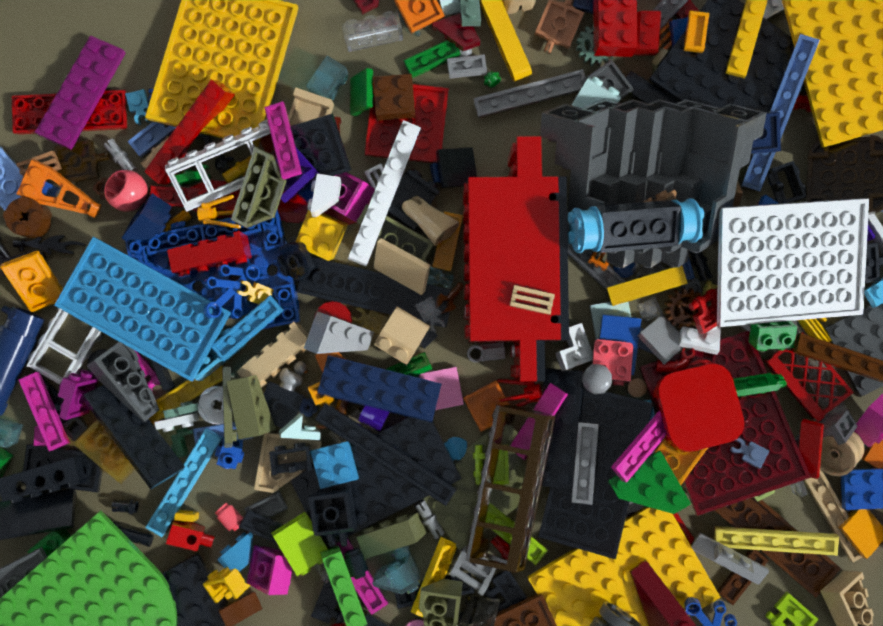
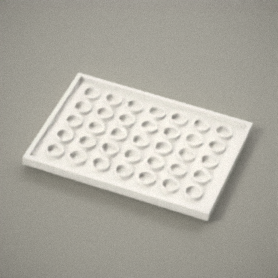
(791, 261)

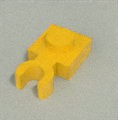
(257, 292)

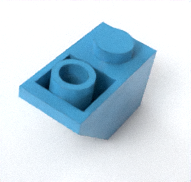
(239, 554)

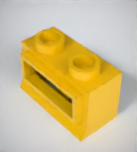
(225, 583)

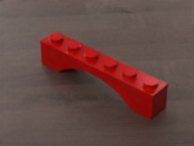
(205, 108)

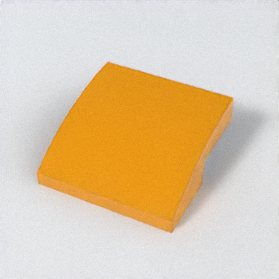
(863, 531)

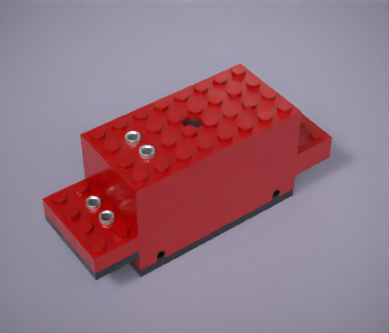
(518, 239)

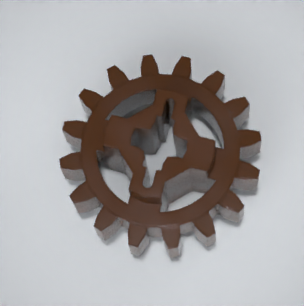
(680, 315)

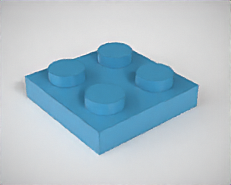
(334, 464)

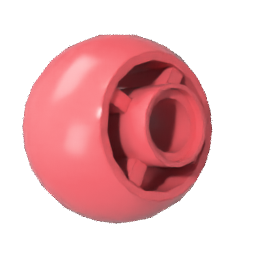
(125, 190)

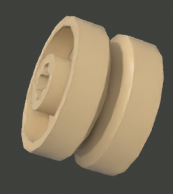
(841, 459)

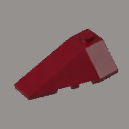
(657, 600)

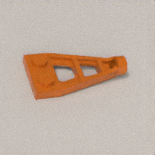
(35, 179)

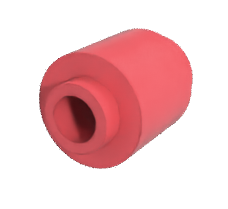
(229, 517)

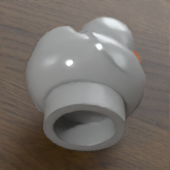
(291, 379)

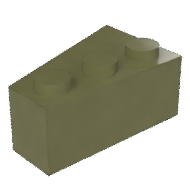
(249, 407)
(392, 535)

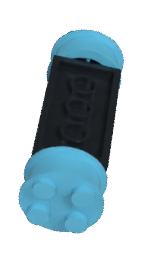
(635, 225)

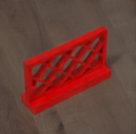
(799, 391)

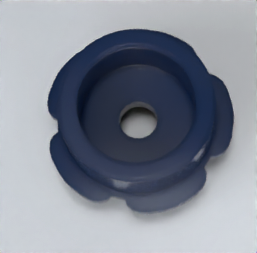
(308, 412)

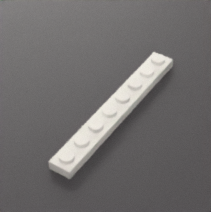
(384, 193)

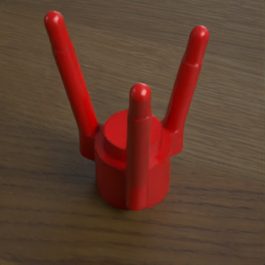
(532, 392)

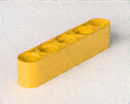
(506, 38)

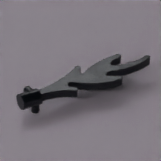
(52, 242)

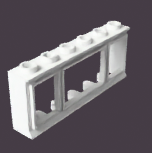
(211, 150)
(46, 341)

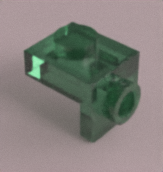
(179, 445)

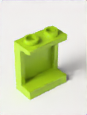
(300, 544)

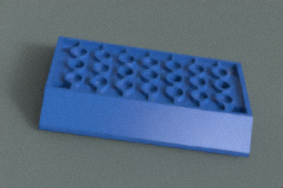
(264, 245)

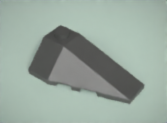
(123, 376)

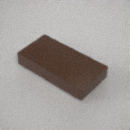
(240, 609)

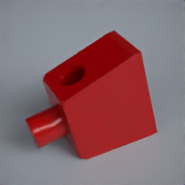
(180, 535)

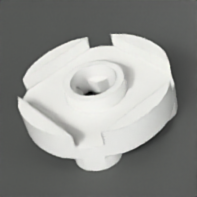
(207, 402)

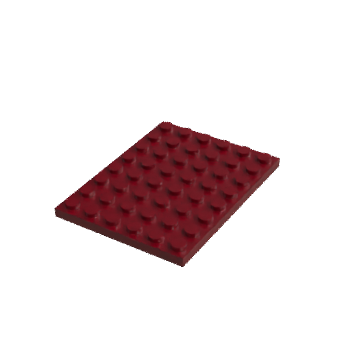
(720, 475)

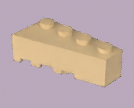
(276, 354)
(848, 600)

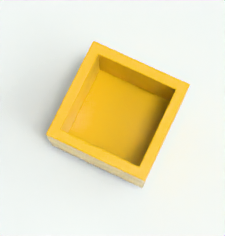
(322, 235)

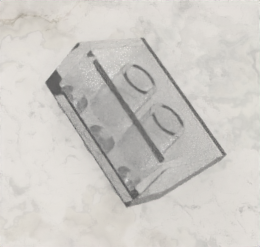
(372, 31)

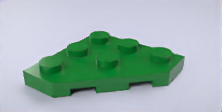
(652, 486)

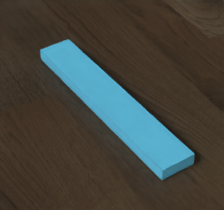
(184, 482)

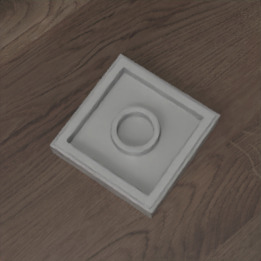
(661, 339)

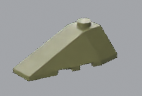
(441, 603)

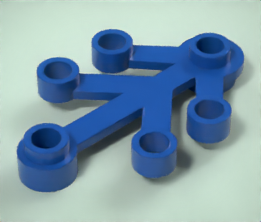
(232, 287)
(696, 610)

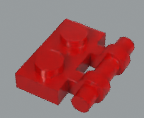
(707, 316)

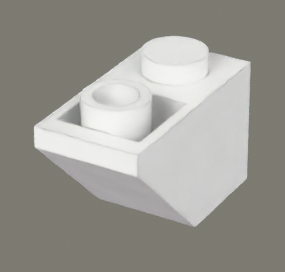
(325, 195)

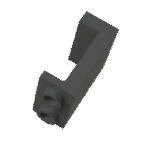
(838, 425)

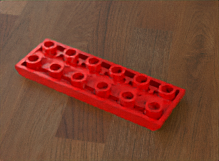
(107, 115)

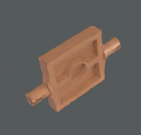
(559, 24)

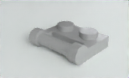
(480, 571)

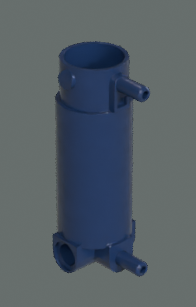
(16, 344)

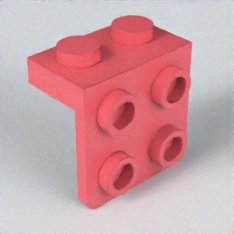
(616, 357)

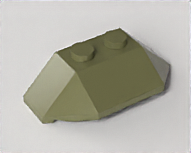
(259, 191)

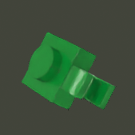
(190, 177)

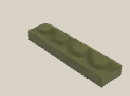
(229, 434)

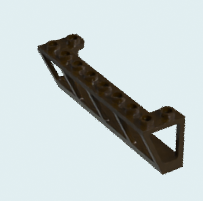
(529, 492)

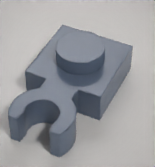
(752, 454)

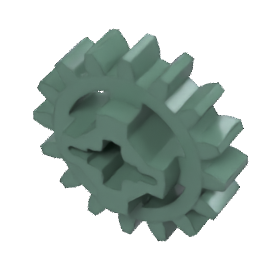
(587, 38)

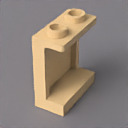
(308, 106)

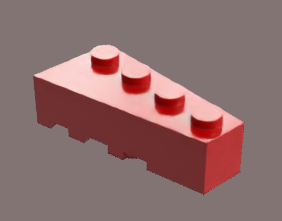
(209, 254)

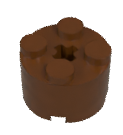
(28, 217)

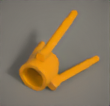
(207, 213)

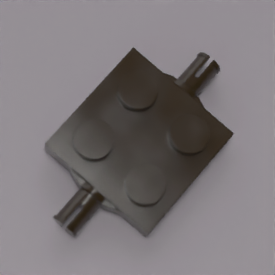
(80, 162)

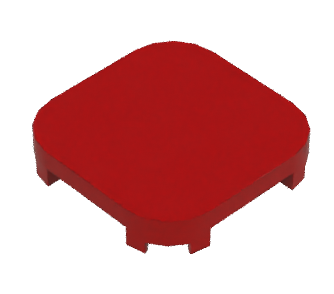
(699, 407)

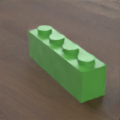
(343, 587)

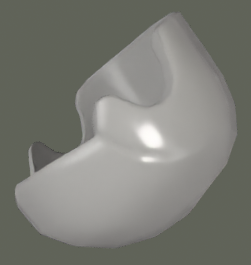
(597, 379)

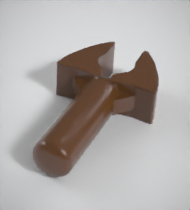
(449, 298)

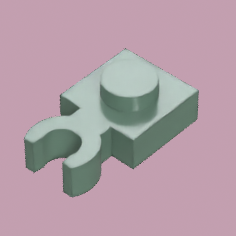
(186, 409)

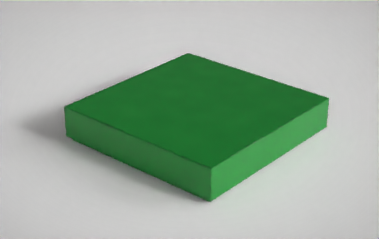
(361, 92)

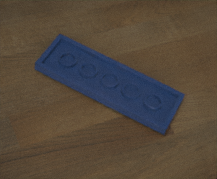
(379, 388)

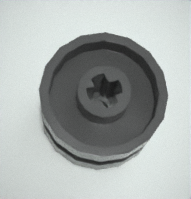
(613, 616)

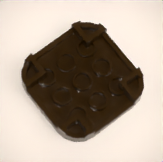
(847, 172)

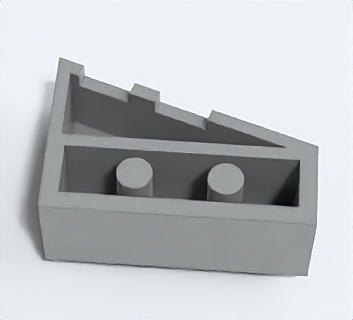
(335, 335)

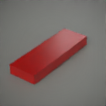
(811, 445)

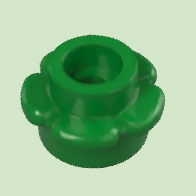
(491, 79)

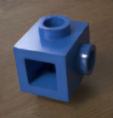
(229, 457)

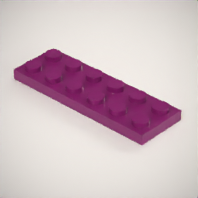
(80, 92)

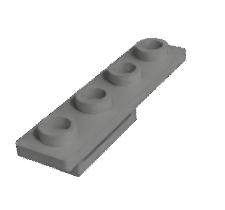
(729, 558)

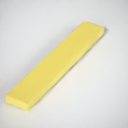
(777, 540)

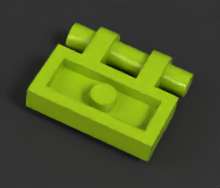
(502, 469)
(793, 610)

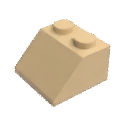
(401, 335)

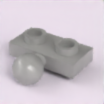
(466, 65)

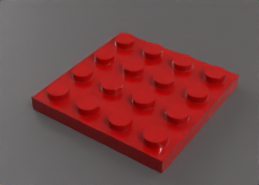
(430, 115)

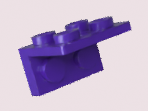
(298, 182)

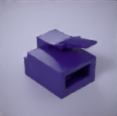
(373, 417)

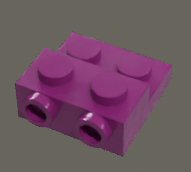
(72, 391)

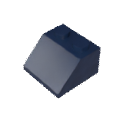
(148, 219)

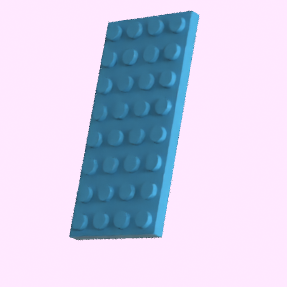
(141, 309)

